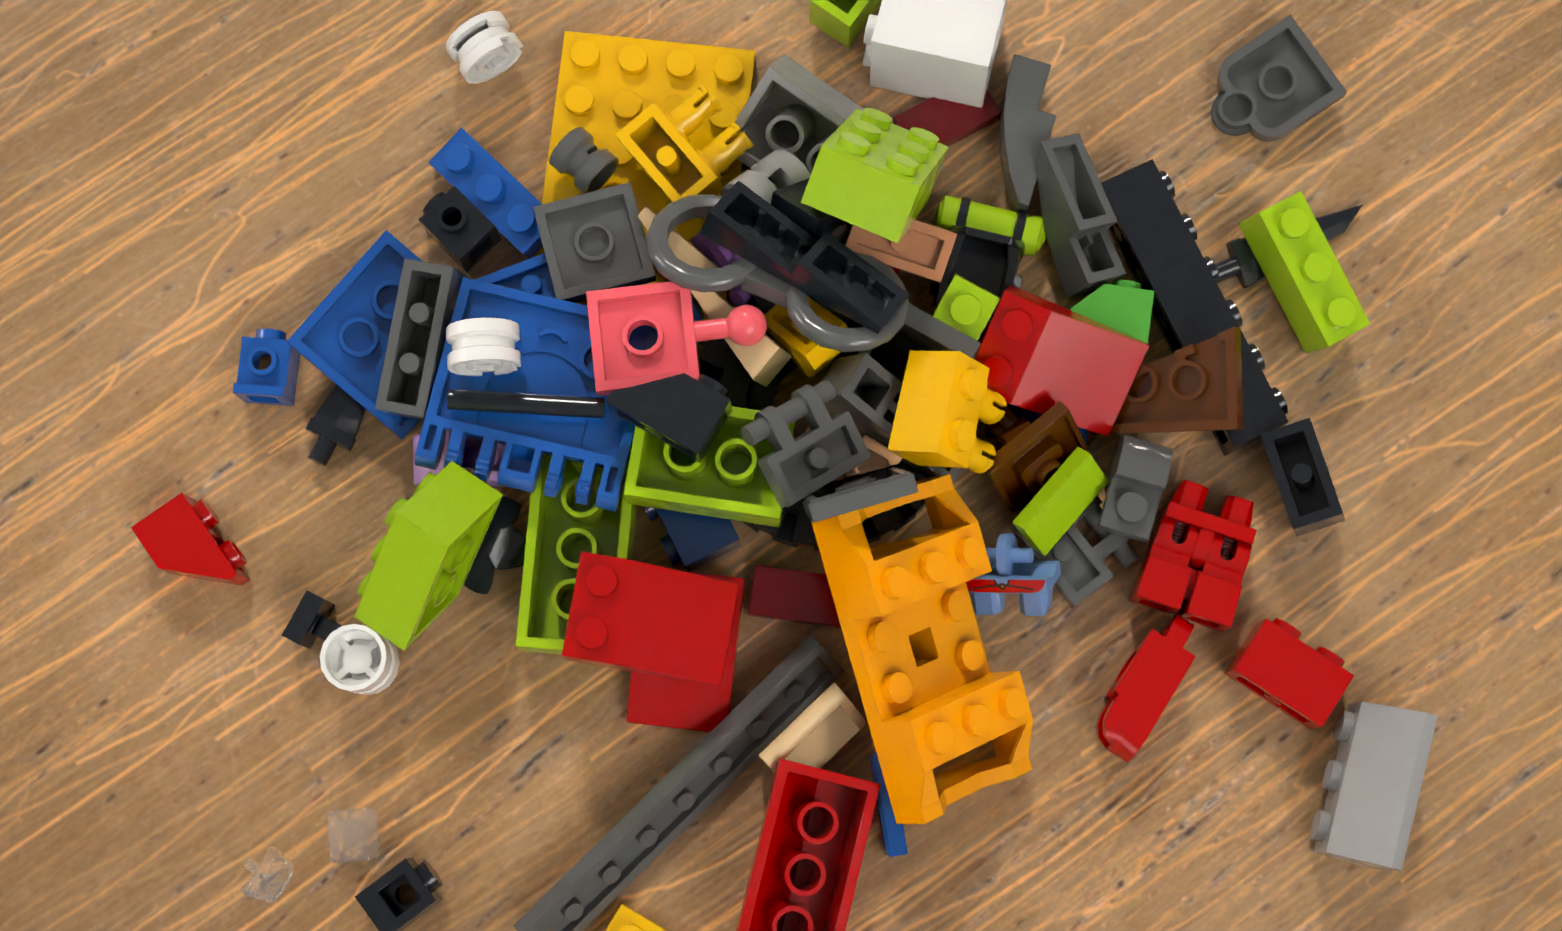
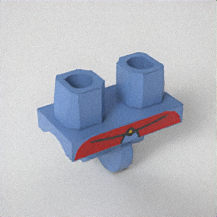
(1014, 573)

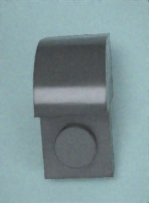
(1134, 487)

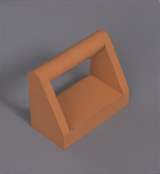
(920, 251)

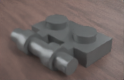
(813, 458)
(1080, 563)

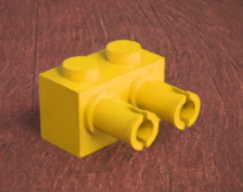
(663, 149)
(941, 409)

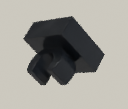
(310, 621)

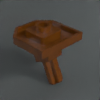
(1030, 452)

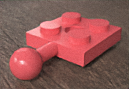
(669, 311)

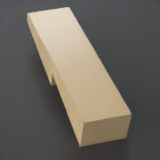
(760, 360)

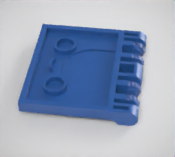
(553, 362)

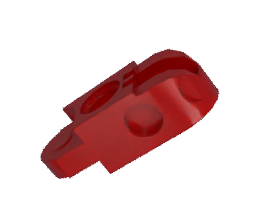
(1144, 688)

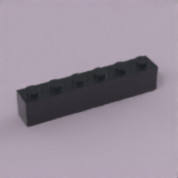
(1186, 300)

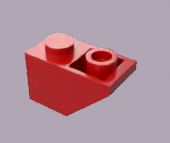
(186, 544)

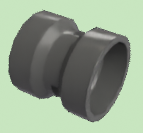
(581, 159)

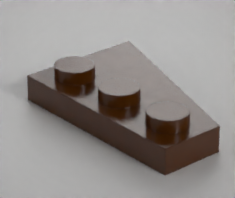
(1187, 390)

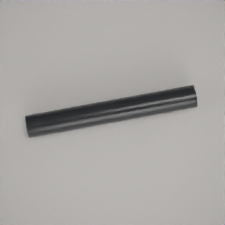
(526, 403)

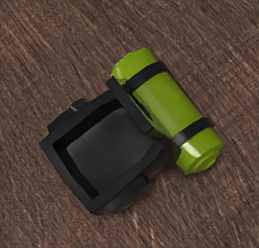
(987, 244)

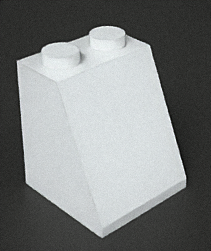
(934, 47)

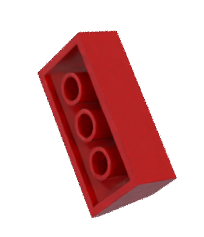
(808, 850)

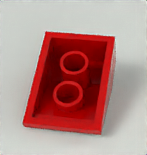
(1054, 355)
(649, 619)
(685, 703)

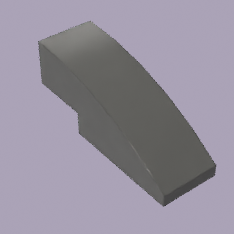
(1023, 128)
(1076, 216)

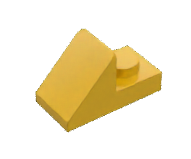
(804, 352)

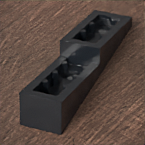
(816, 267)

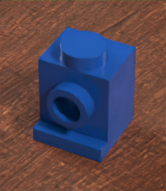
(277, 382)

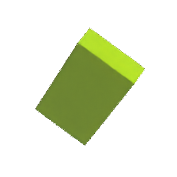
(1061, 501)

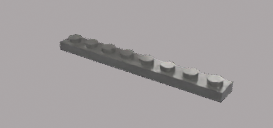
(684, 792)

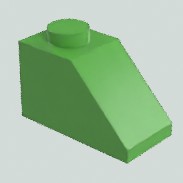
(1120, 307)

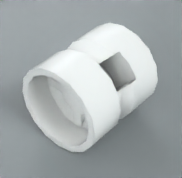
(359, 660)

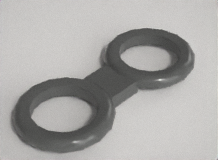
(760, 281)

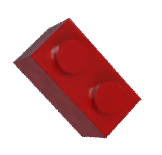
(1290, 673)

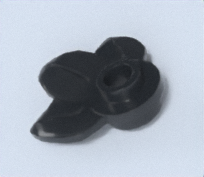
(501, 548)

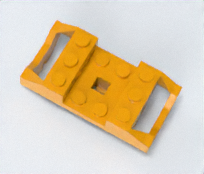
(923, 653)

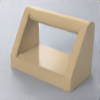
(817, 731)

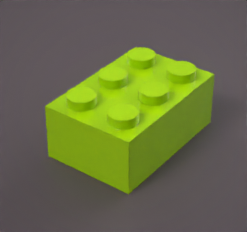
(875, 173)
(721, 486)
(426, 554)

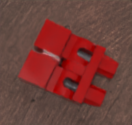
(1166, 573)

